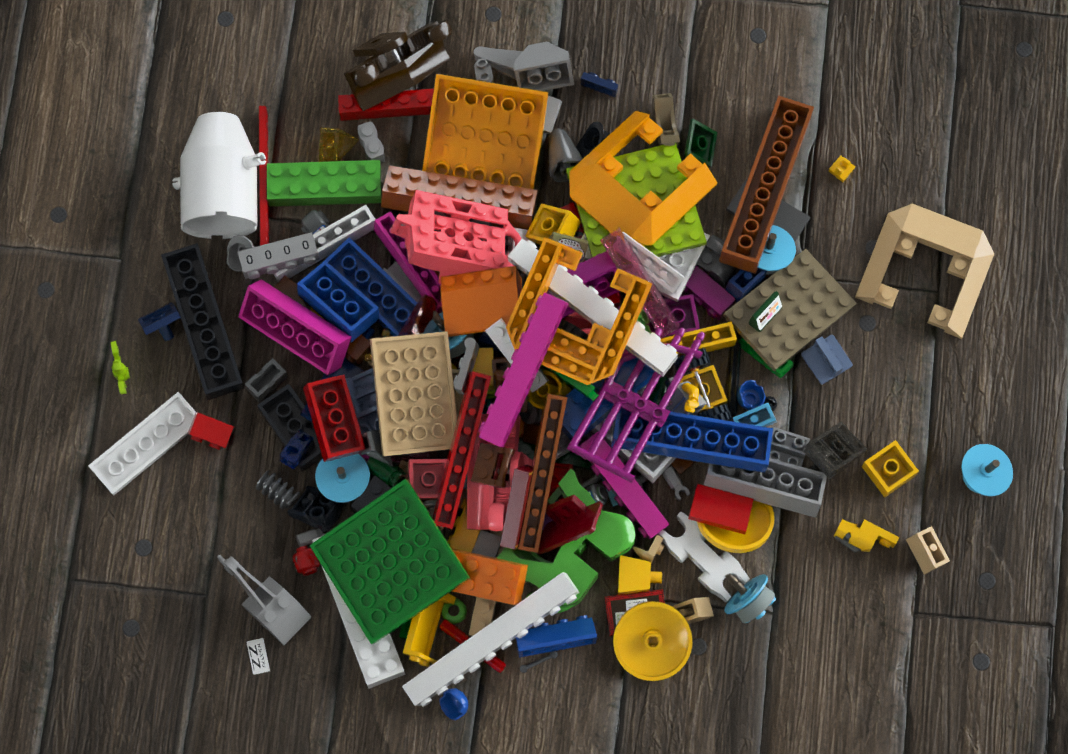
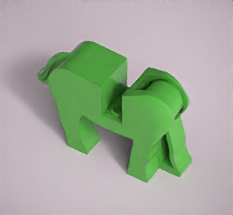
(611, 538)

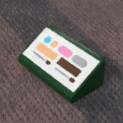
(766, 312)

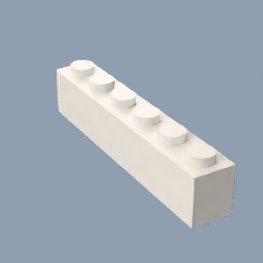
(330, 238)

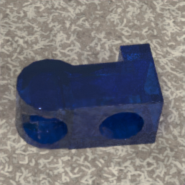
(295, 449)

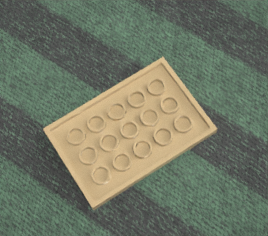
(414, 392)

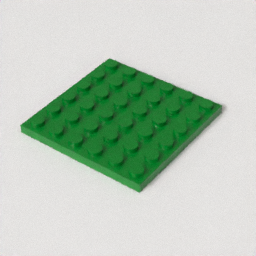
(389, 561)

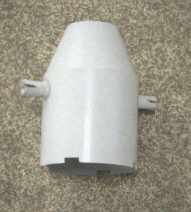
(218, 179)

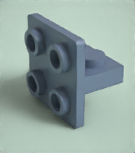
(826, 359)

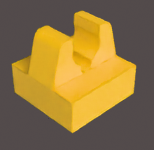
(841, 168)

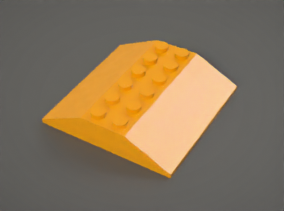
(485, 131)

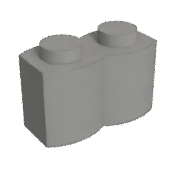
(369, 140)

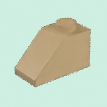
(695, 609)

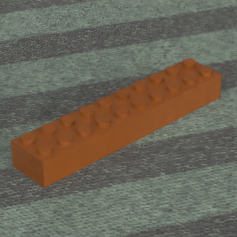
(766, 184)

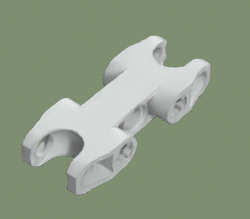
(714, 567)

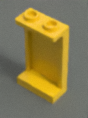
(423, 631)

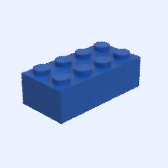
(338, 300)

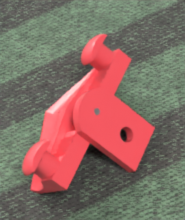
(487, 503)

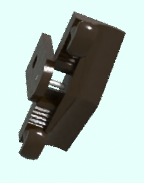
(419, 57)

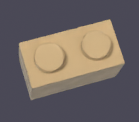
(927, 550)

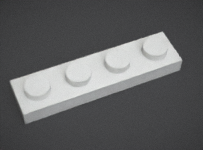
(655, 266)
(501, 338)

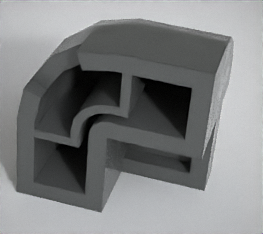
(709, 262)

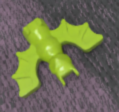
(119, 370)

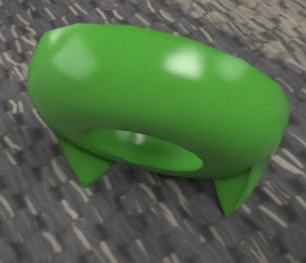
(458, 618)

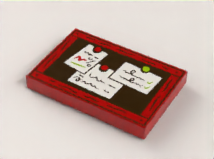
(619, 604)

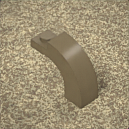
(665, 118)

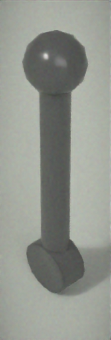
(523, 668)

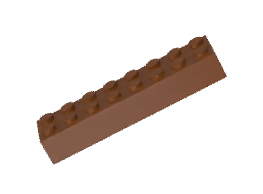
(403, 182)

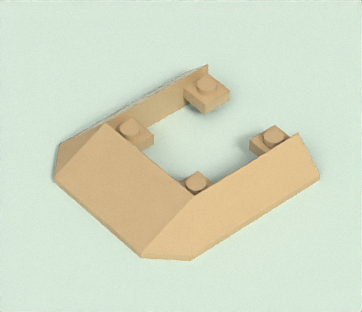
(919, 225)

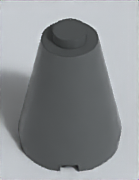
(561, 155)

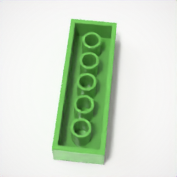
(324, 183)

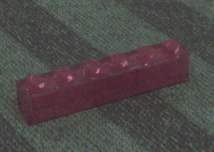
(627, 260)

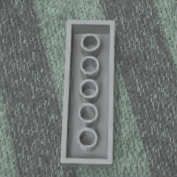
(780, 486)

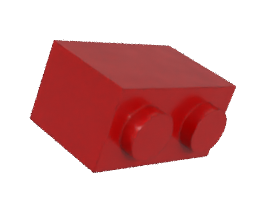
(210, 430)

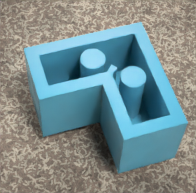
(758, 416)

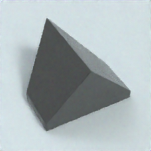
(373, 447)

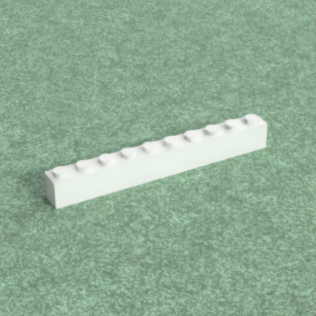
(597, 310)
(491, 639)

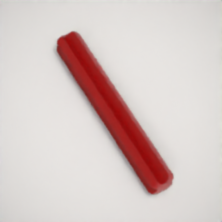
(461, 637)

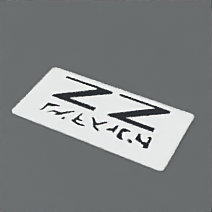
(258, 656)

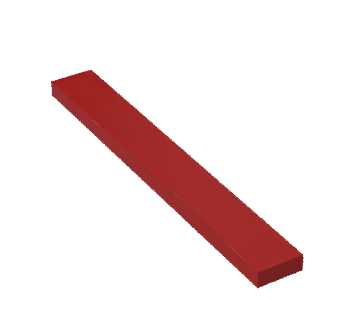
(263, 147)

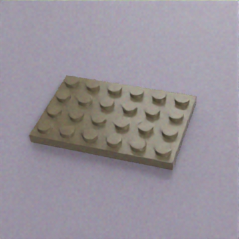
(809, 307)

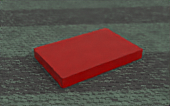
(721, 509)

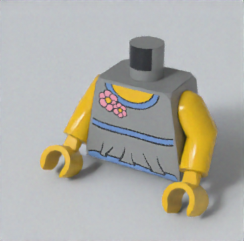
(685, 398)

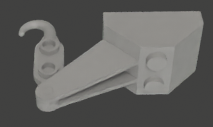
(536, 68)
(270, 604)

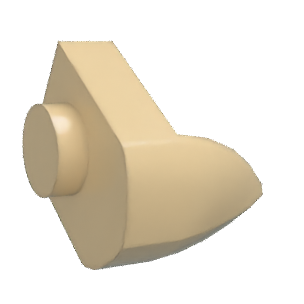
(656, 548)

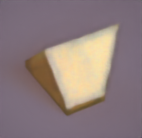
(334, 144)

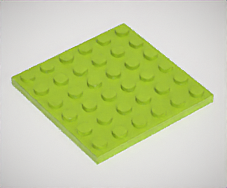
(644, 172)

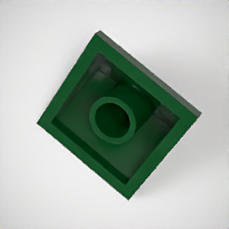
(701, 142)

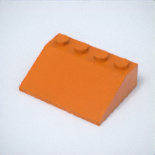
(479, 299)

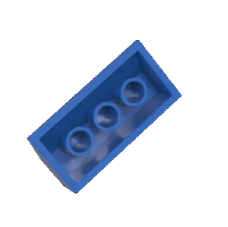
(557, 636)

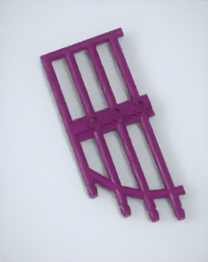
(634, 403)

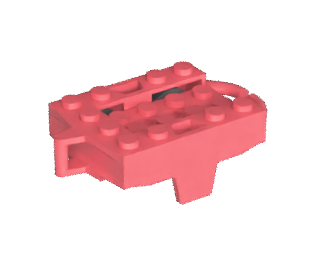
(460, 243)

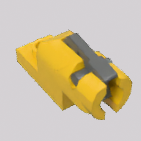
(863, 537)

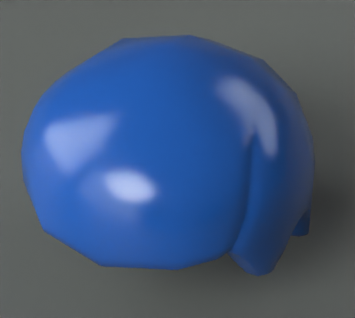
(750, 395)
(454, 703)

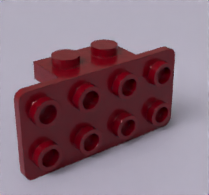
(570, 522)

